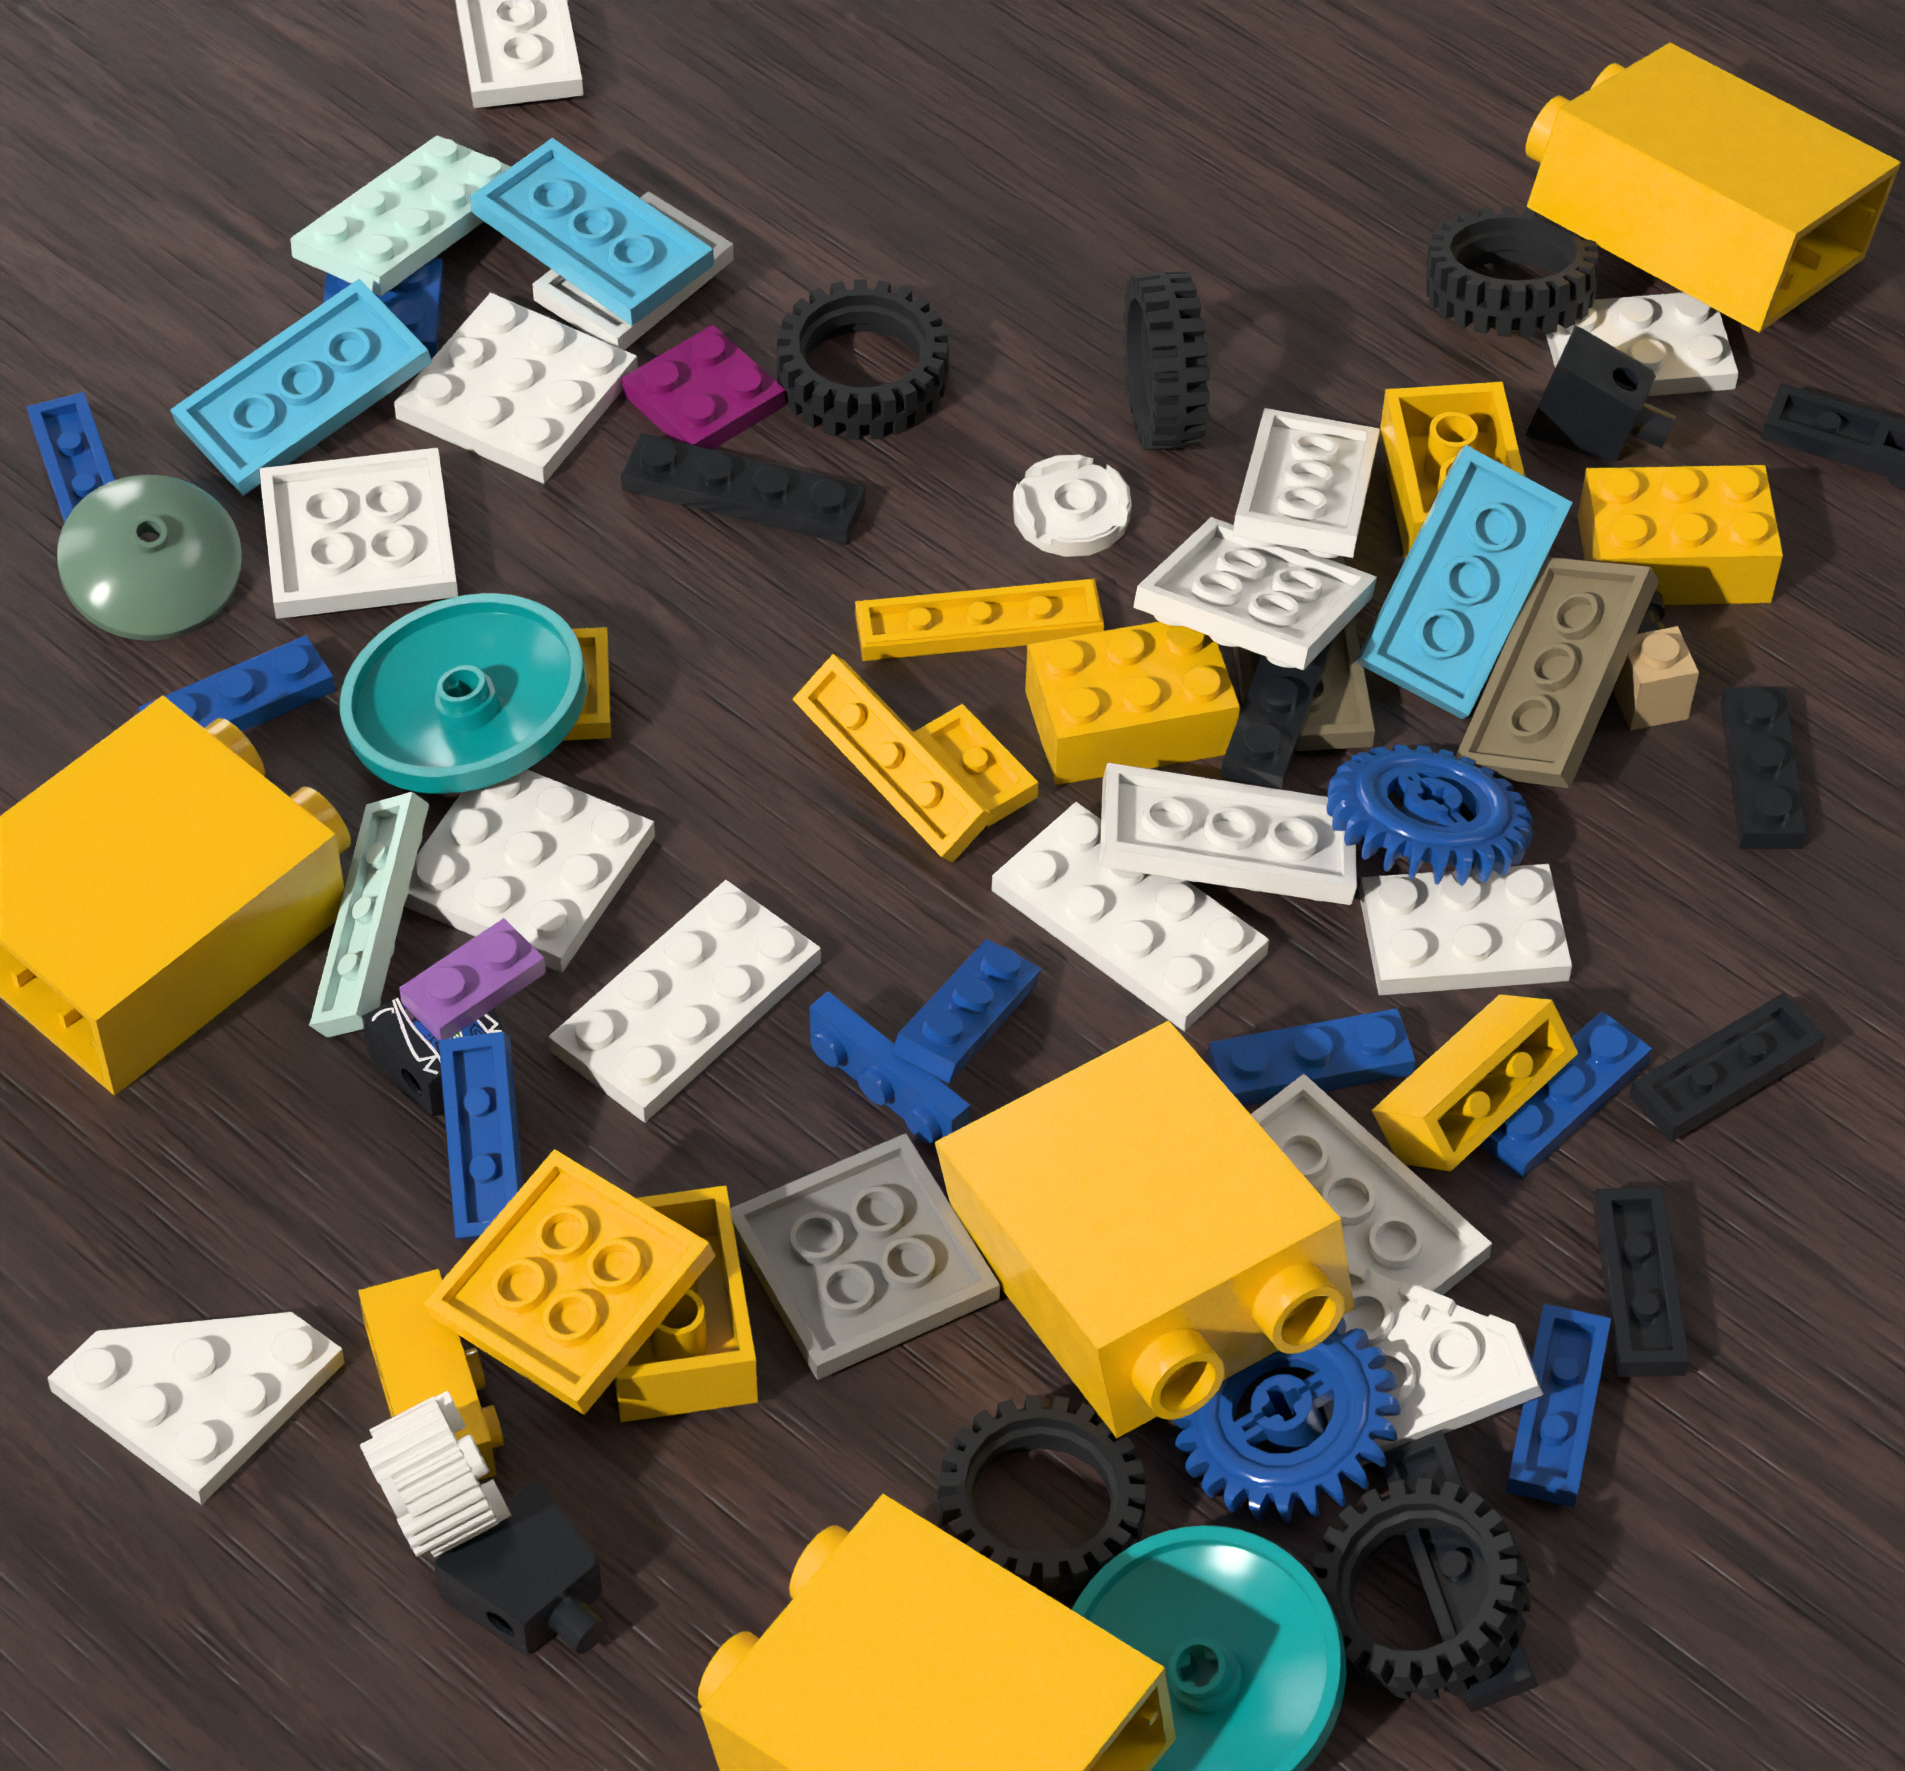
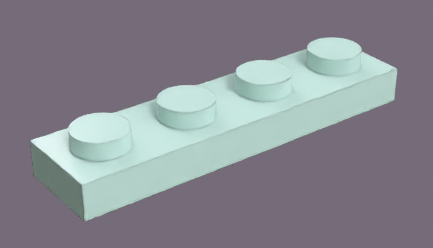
(369, 914)

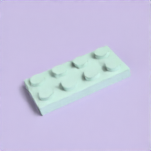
(399, 217)

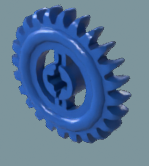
(1429, 818)
(1304, 1456)

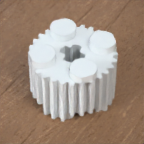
(434, 1476)

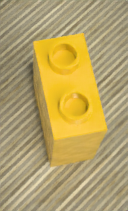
(1709, 184)
(157, 889)
(1148, 1229)
(928, 1662)

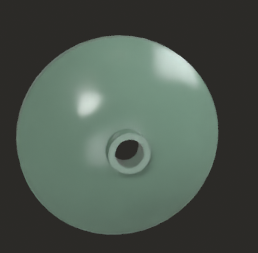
(149, 586)

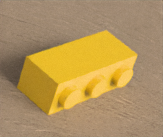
(1475, 1082)
(425, 1358)

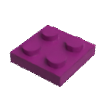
(703, 390)

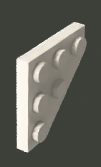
(1444, 1357)
(197, 1392)

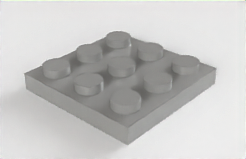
(862, 1256)

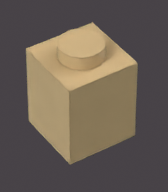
(1656, 680)

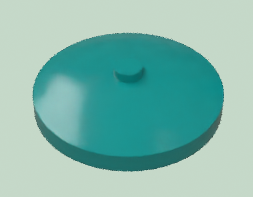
(464, 693)
(1241, 1641)

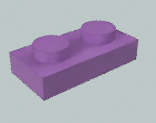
(472, 980)

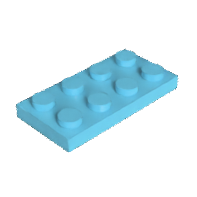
(592, 231)
(301, 386)
(1463, 582)

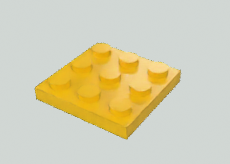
(569, 1281)

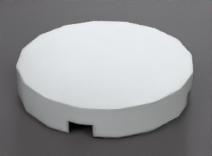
(1072, 506)

